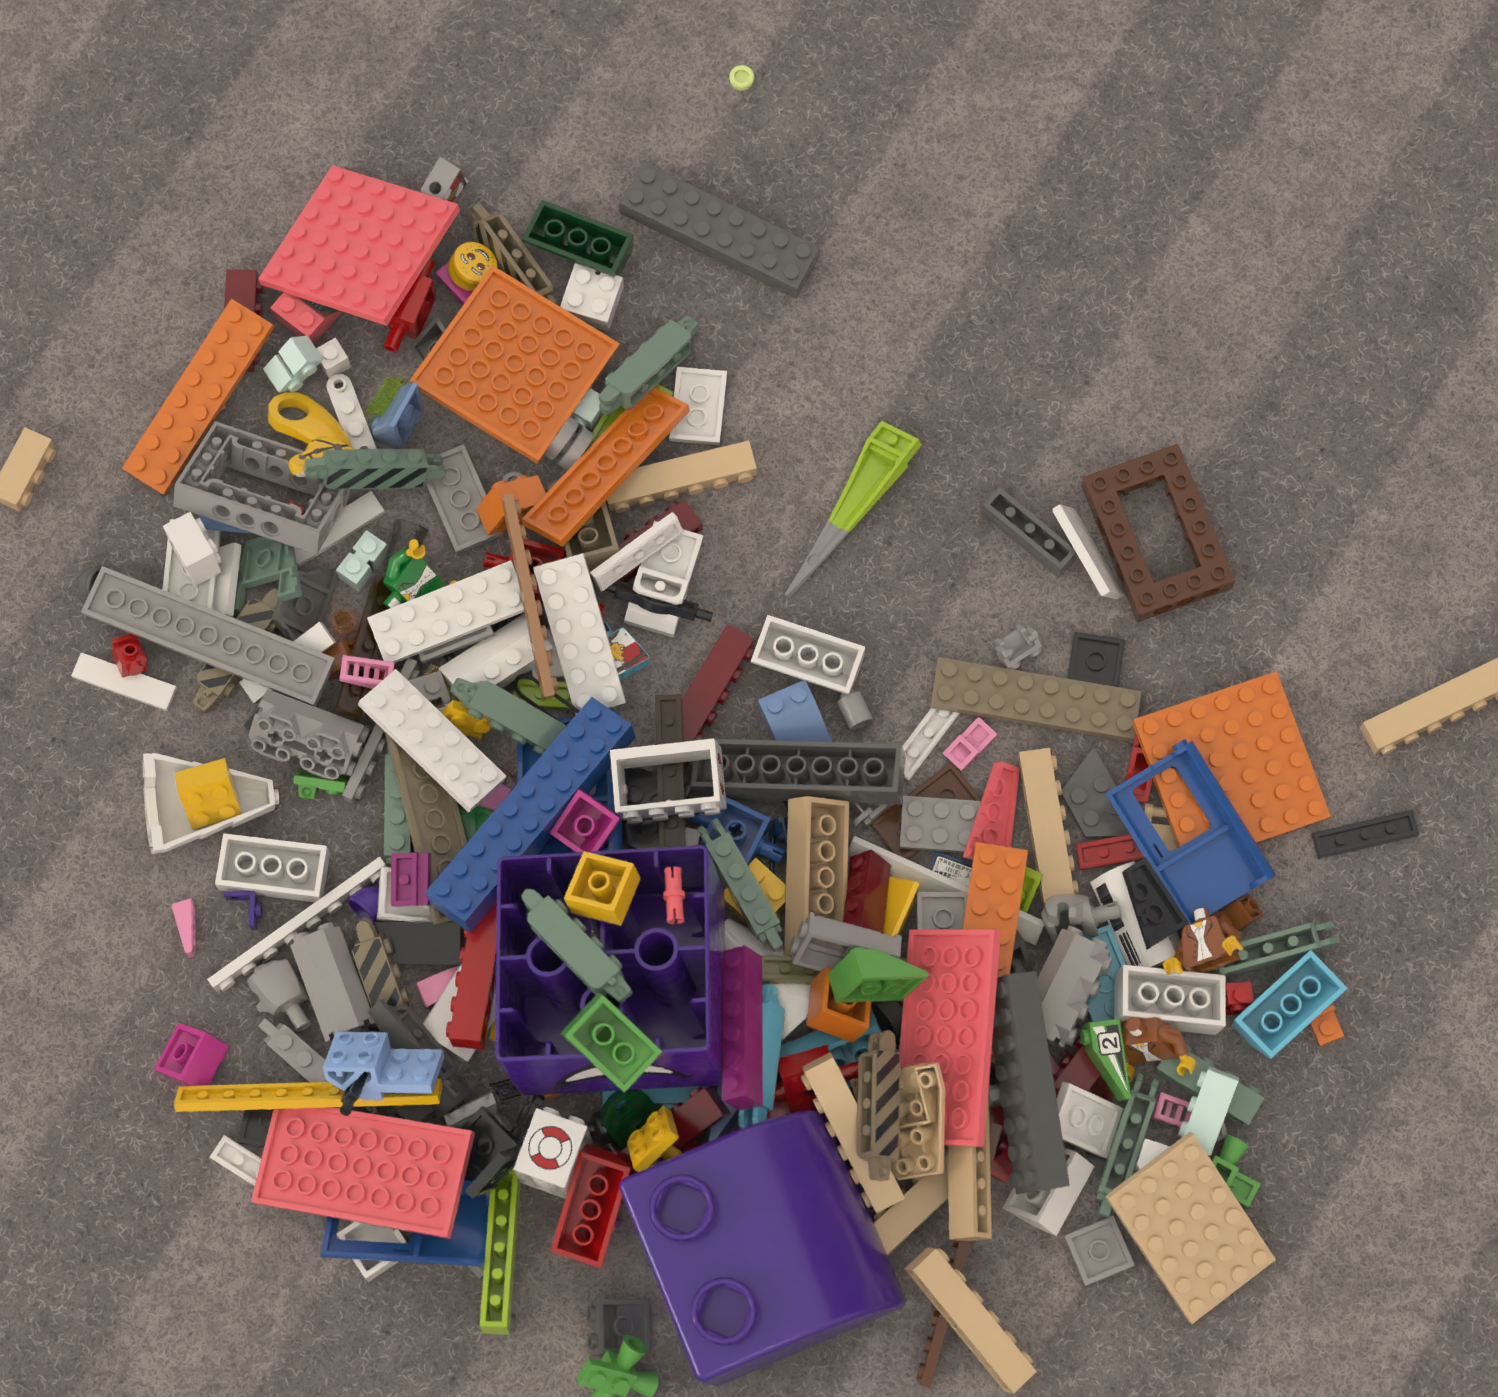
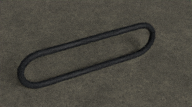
(533, 703)

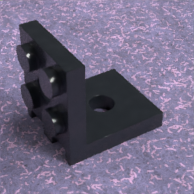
(498, 1160)

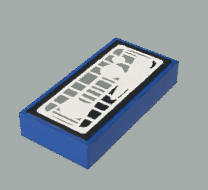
(952, 868)

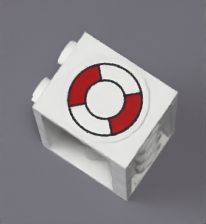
(661, 755)
(551, 1151)

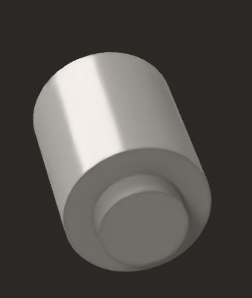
(854, 710)

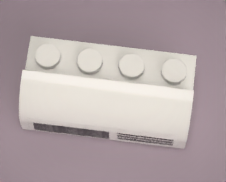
(1112, 888)

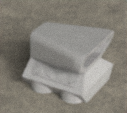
(460, 1116)

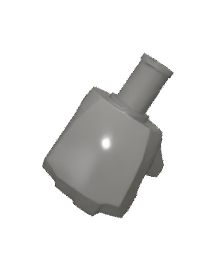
(1076, 910)
(280, 992)

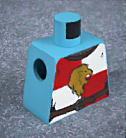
(626, 652)

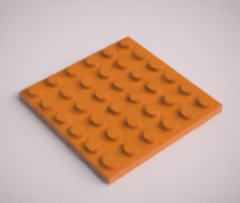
(514, 364)
(1251, 750)

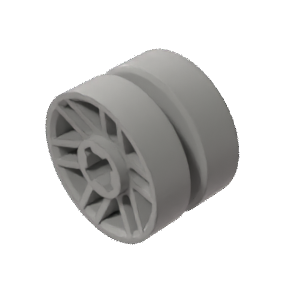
(569, 444)

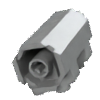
(315, 736)
(332, 981)
(1069, 981)

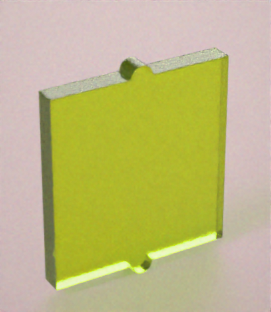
(384, 396)

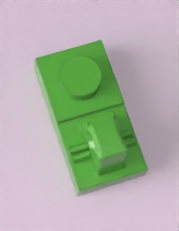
(309, 783)

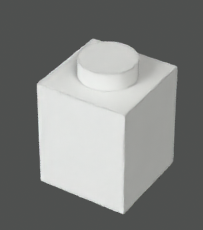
(334, 358)

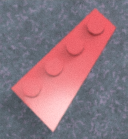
(996, 810)

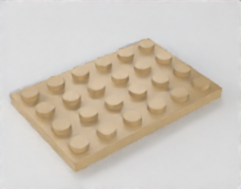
(1190, 1227)

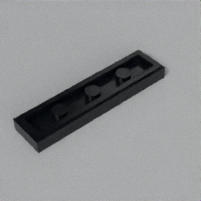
(1365, 834)

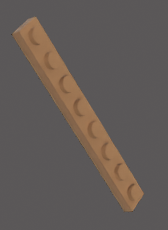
(531, 607)

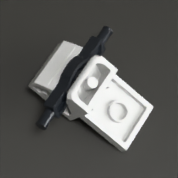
(662, 587)

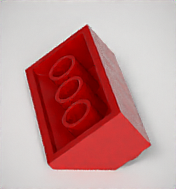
(590, 1206)

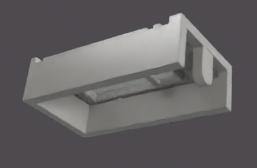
(828, 941)

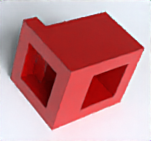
(128, 655)
(1238, 997)

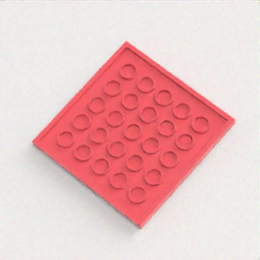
(359, 245)

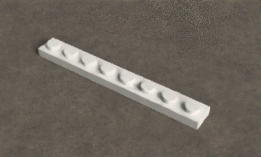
(308, 919)

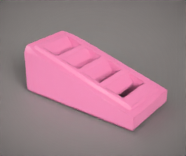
(376, 665)
(186, 923)
(1170, 1100)

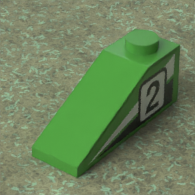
(1106, 1050)

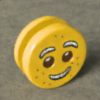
(470, 264)

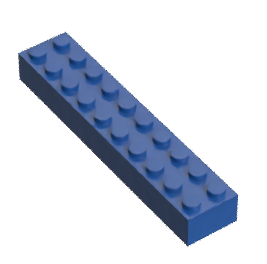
(529, 812)

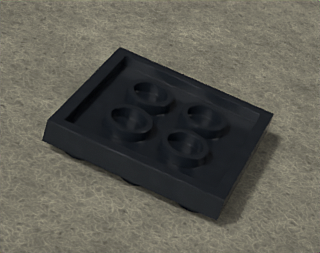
(642, 789)

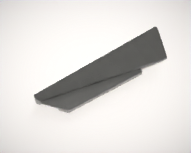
(408, 1032)

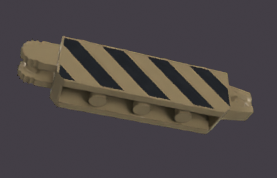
(509, 250)
(218, 684)
(376, 966)
(879, 1105)

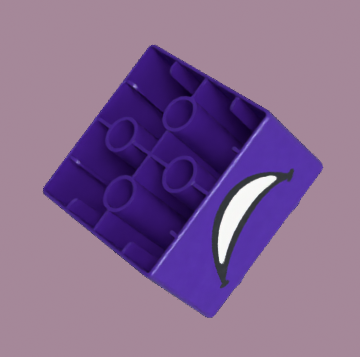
(666, 966)

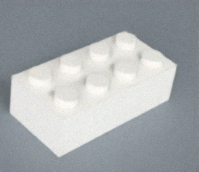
(272, 867)
(1184, 1001)

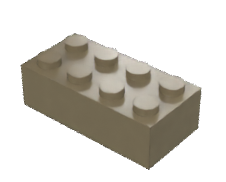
(594, 539)

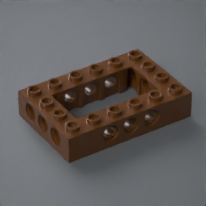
(1145, 596)

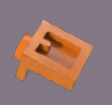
(1326, 1027)

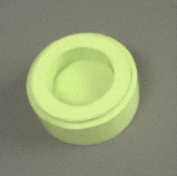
(741, 77)

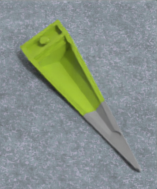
(877, 468)

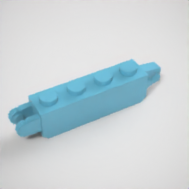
(772, 1034)

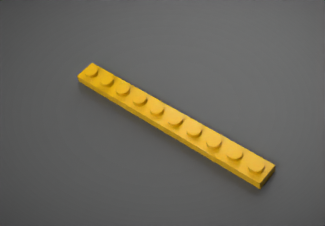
(285, 1097)

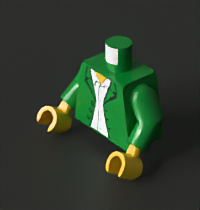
(410, 576)

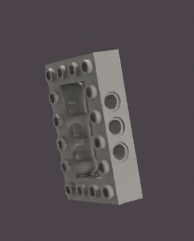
(204, 494)

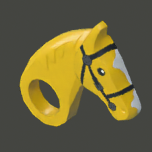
(317, 429)

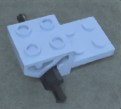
(369, 1068)

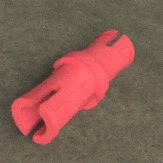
(674, 895)

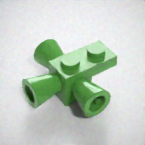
(1239, 1184)
(616, 1372)

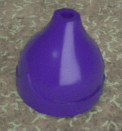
(365, 902)

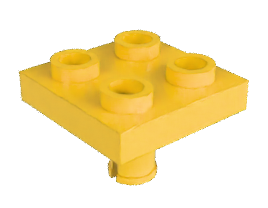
(653, 1140)

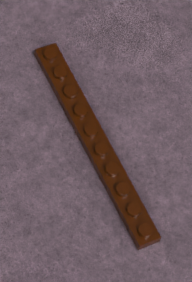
(934, 1344)

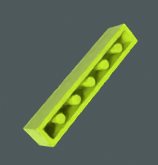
(500, 1256)

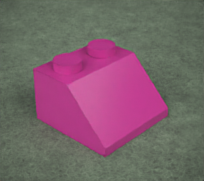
(585, 823)
(191, 1056)

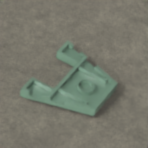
(265, 562)

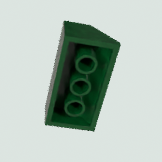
(579, 238)

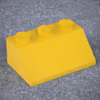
(899, 903)

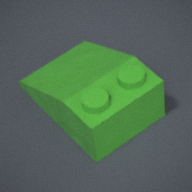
(873, 976)
(611, 1042)

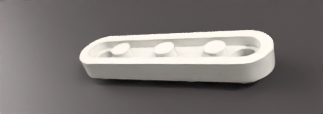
(350, 412)

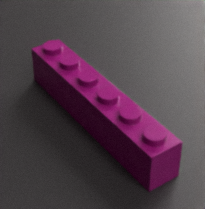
(742, 1028)

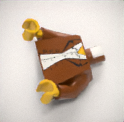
(1205, 945)
(1154, 1041)

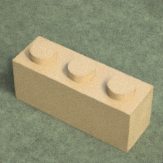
(25, 468)

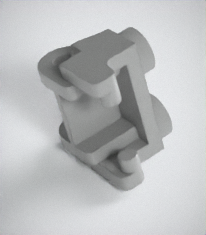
(1017, 646)
(866, 812)

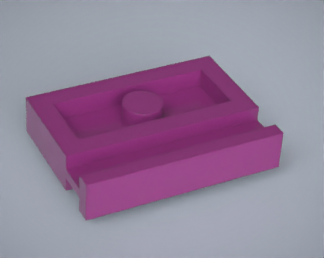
(410, 879)

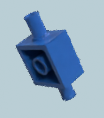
(752, 828)

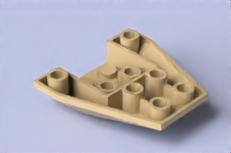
(920, 1121)

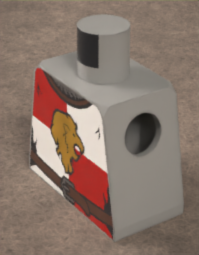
(446, 180)

